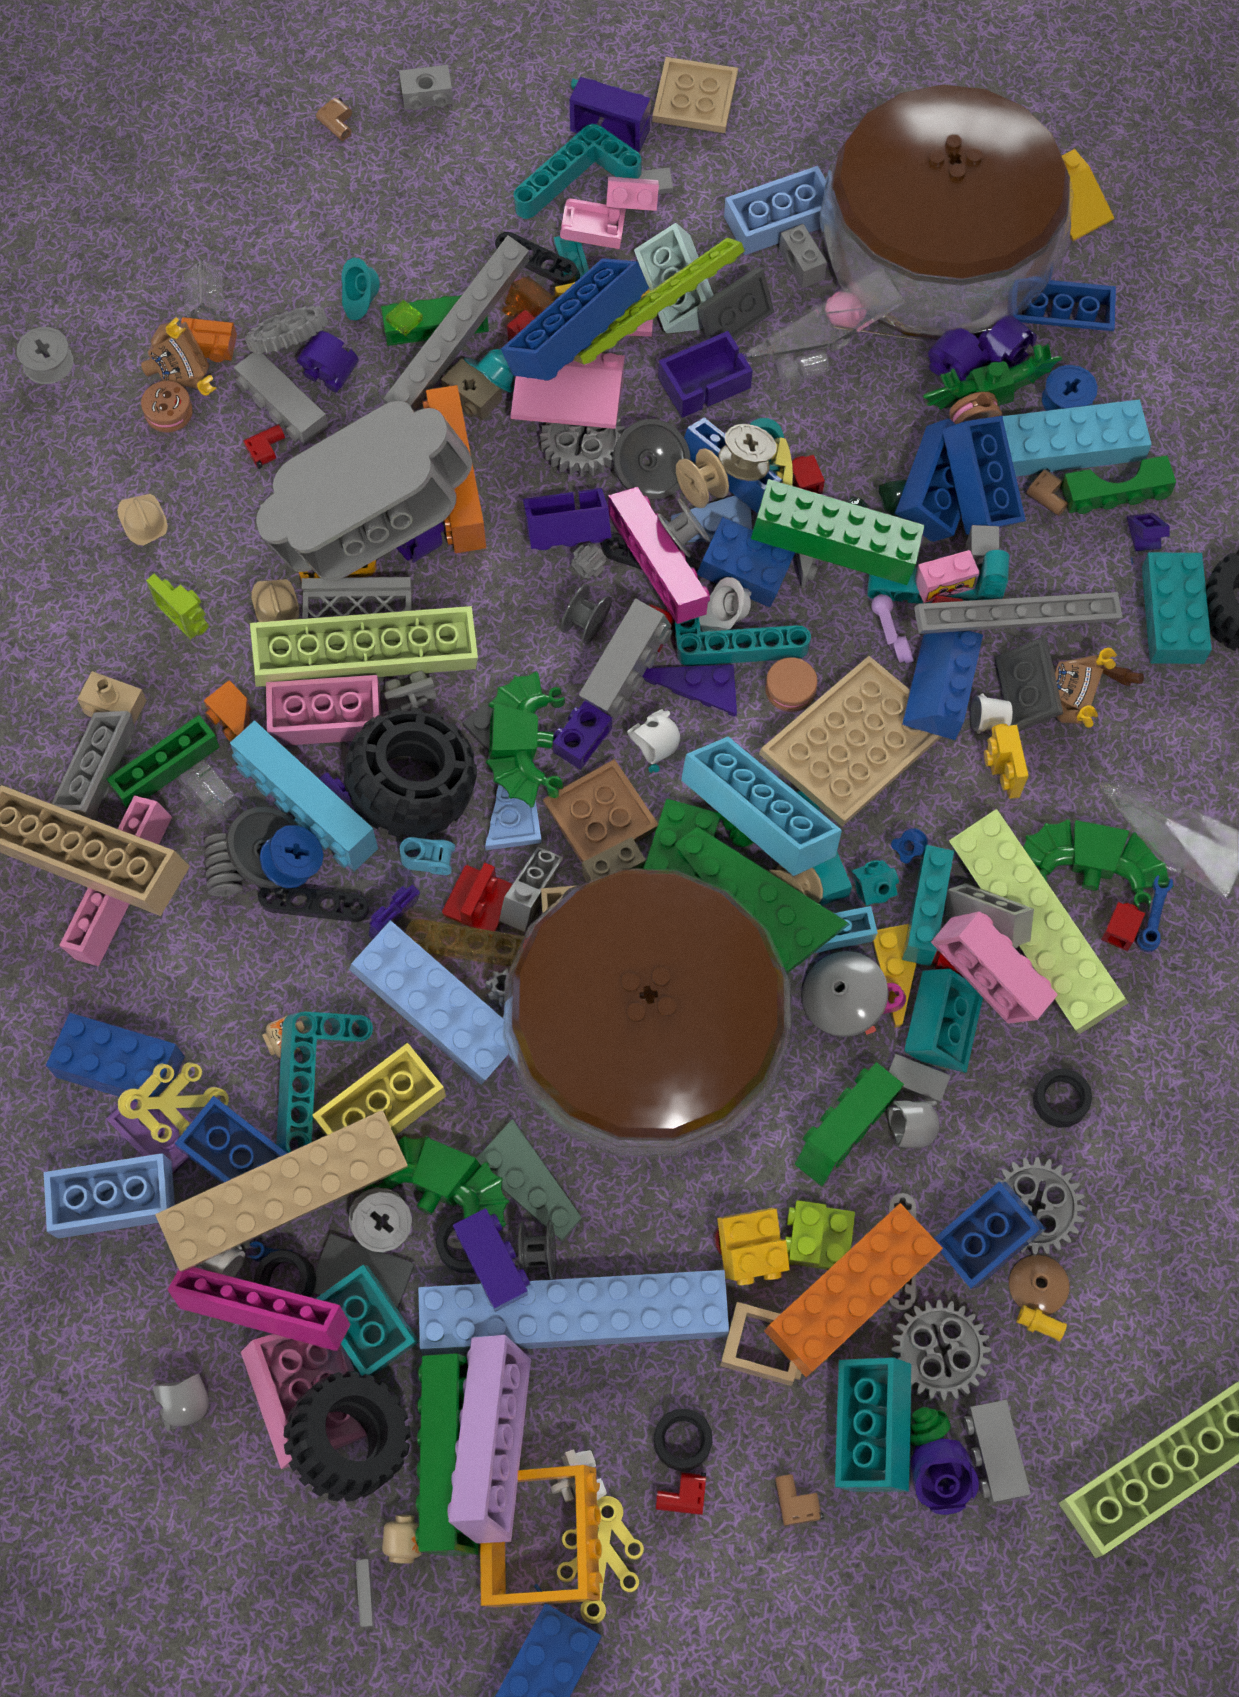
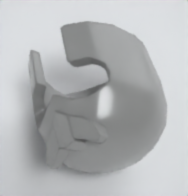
(918, 1125)
(182, 1402)

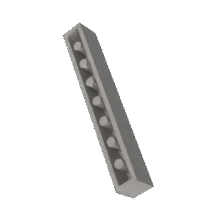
(459, 324)

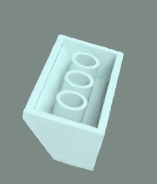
(663, 258)

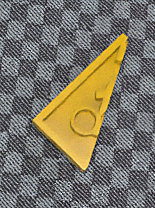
(889, 952)

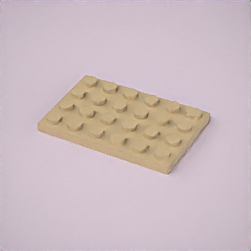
(849, 742)

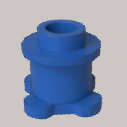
(906, 848)

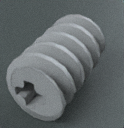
(220, 870)

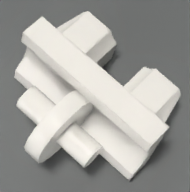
(572, 1459)

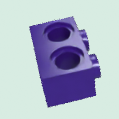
(587, 737)

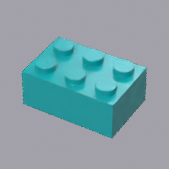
(377, 1327)

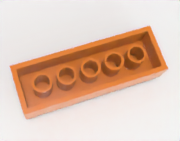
(465, 523)
(852, 1290)

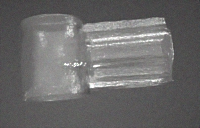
(795, 370)

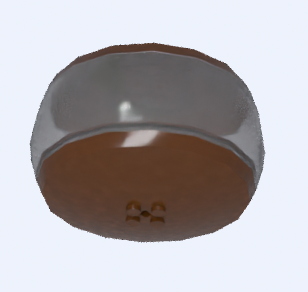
(953, 203)
(647, 1012)

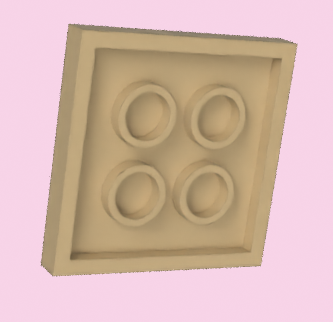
(695, 95)

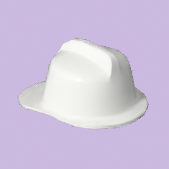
(727, 605)

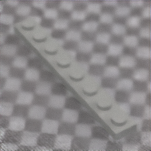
(1017, 612)

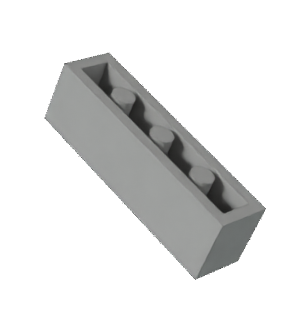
(280, 397)

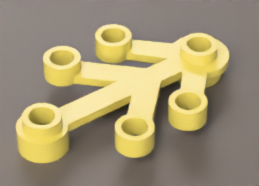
(167, 1100)
(608, 1555)

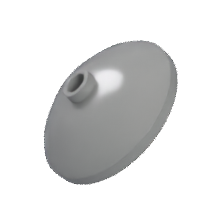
(857, 1005)

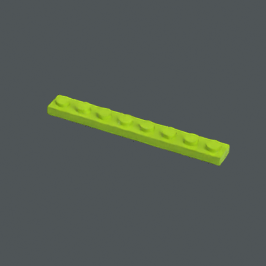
(663, 296)

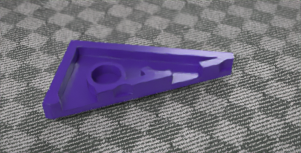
(707, 684)

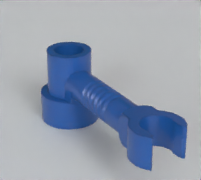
(1154, 918)

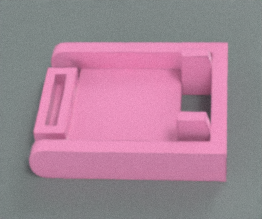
(590, 223)

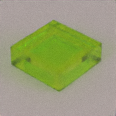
(404, 317)

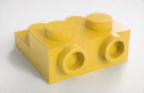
(1007, 758)
(752, 1246)

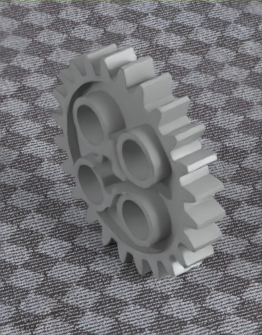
(286, 329)
(562, 443)
(1062, 1214)
(968, 1344)

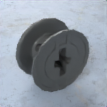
(586, 614)
(537, 1250)

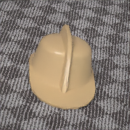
(142, 519)
(275, 601)

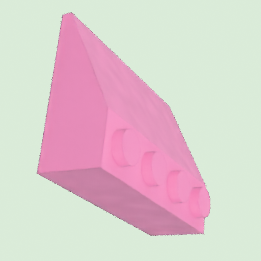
(575, 396)
(282, 1373)

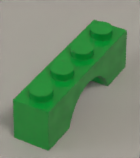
(1087, 491)

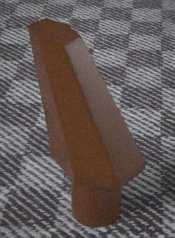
(1123, 675)

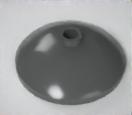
(662, 447)
(248, 835)

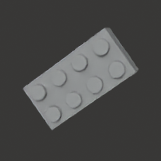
(626, 659)

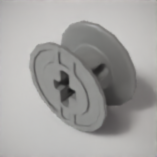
(35, 365)
(684, 527)
(378, 1237)

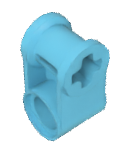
(429, 855)

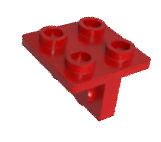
(477, 898)

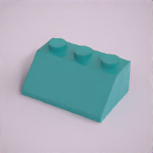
(944, 1020)

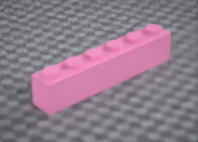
(99, 913)

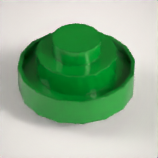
(928, 1426)

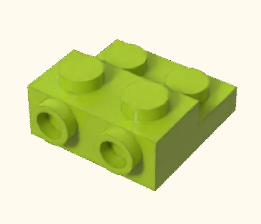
(179, 606)
(818, 1234)

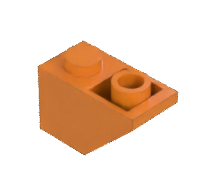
(228, 709)

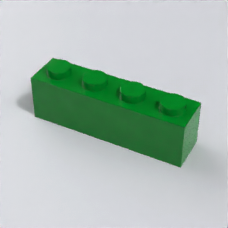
(433, 314)
(164, 761)

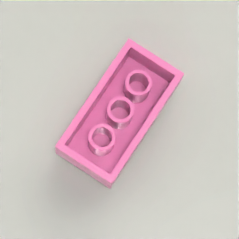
(321, 708)
(994, 967)

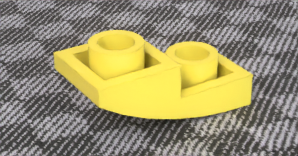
(783, 460)

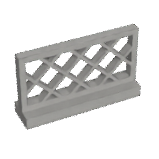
(356, 589)

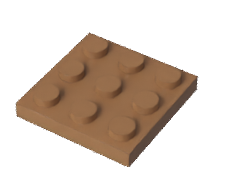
(600, 811)

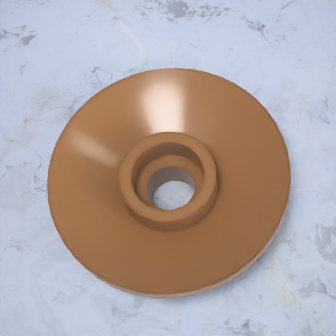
(1026, 1292)

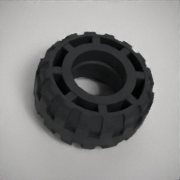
(405, 804)

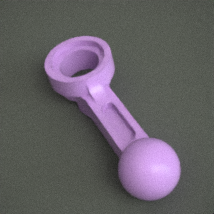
(882, 606)

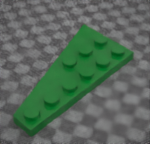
(793, 919)

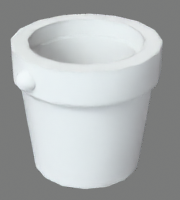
(989, 712)
(226, 1263)

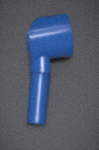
(264, 1251)

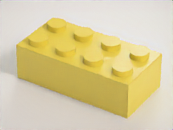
(397, 1086)

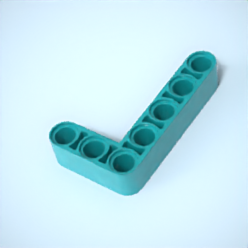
(569, 162)
(989, 586)
(729, 642)
(305, 1070)

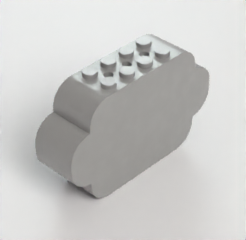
(364, 490)

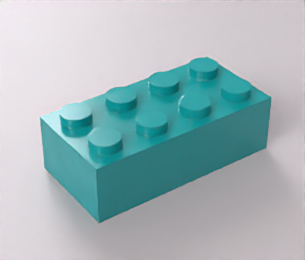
(1176, 608)
(873, 1425)

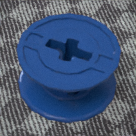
(1069, 388)
(291, 856)

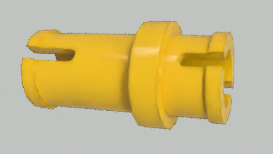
(1039, 1322)

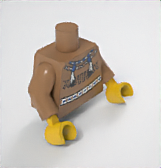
(178, 357)
(1077, 686)

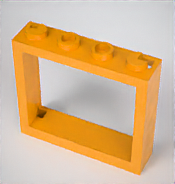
(588, 1547)

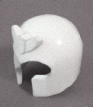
(656, 737)

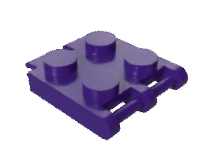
(401, 902)

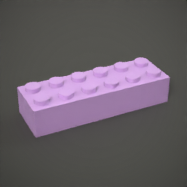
(490, 1440)

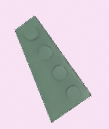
(529, 1180)

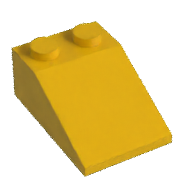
(1089, 203)

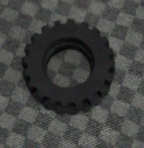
(1221, 601)
(320, 1462)

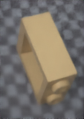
(729, 1356)

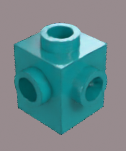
(875, 882)

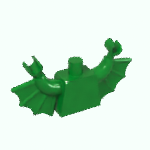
(994, 378)
(516, 738)
(1097, 854)
(448, 1177)

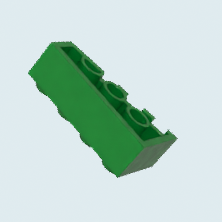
(847, 1123)

